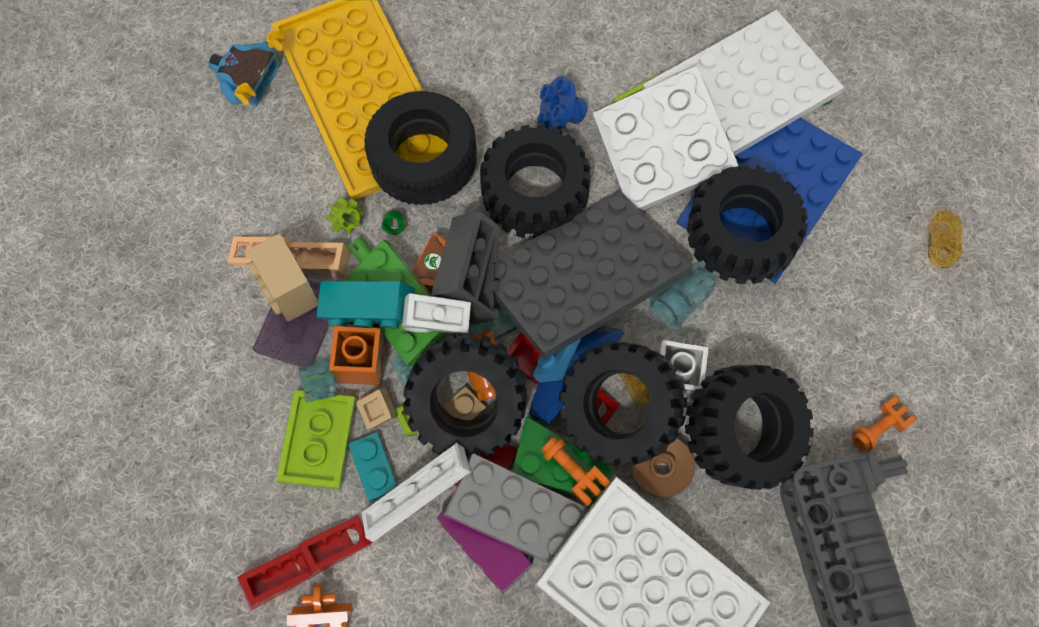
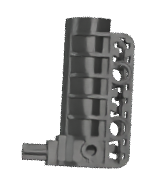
(847, 541)

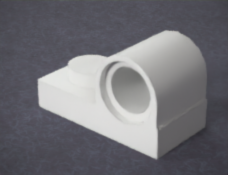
(435, 314)

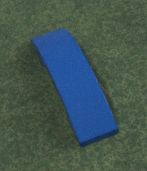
(545, 400)

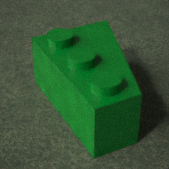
(550, 474)

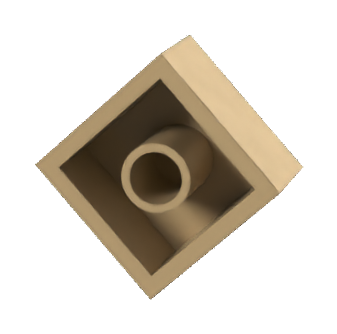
(281, 278)

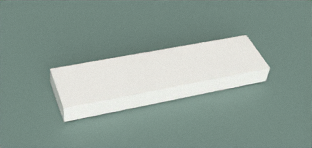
(415, 492)

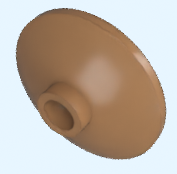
(675, 480)

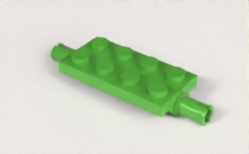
(387, 265)

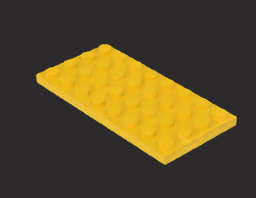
(346, 72)

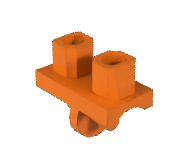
(307, 616)

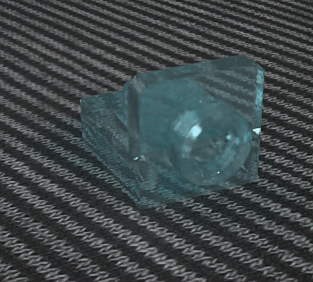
(317, 382)

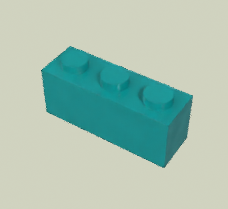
(363, 303)

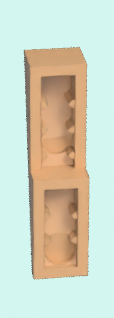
(313, 257)

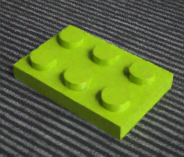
(316, 441)

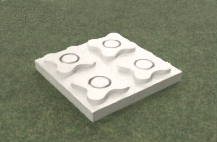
(665, 139)

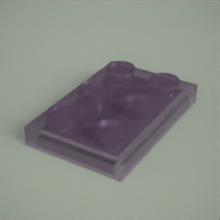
(296, 340)

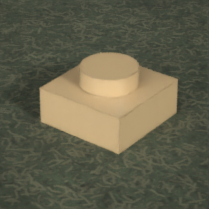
(464, 405)
(376, 409)

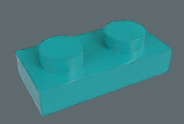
(372, 466)

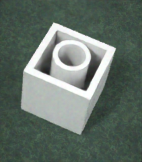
(689, 362)

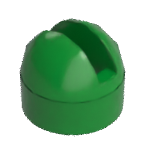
(387, 222)

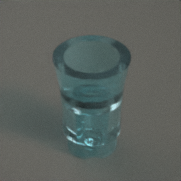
(682, 298)

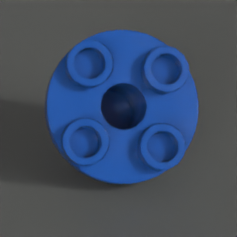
(560, 104)

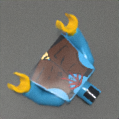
(248, 69)

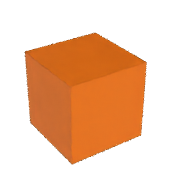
(357, 355)

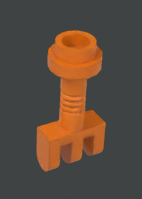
(865, 438)
(585, 480)

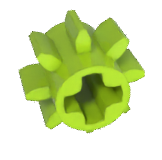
(341, 207)

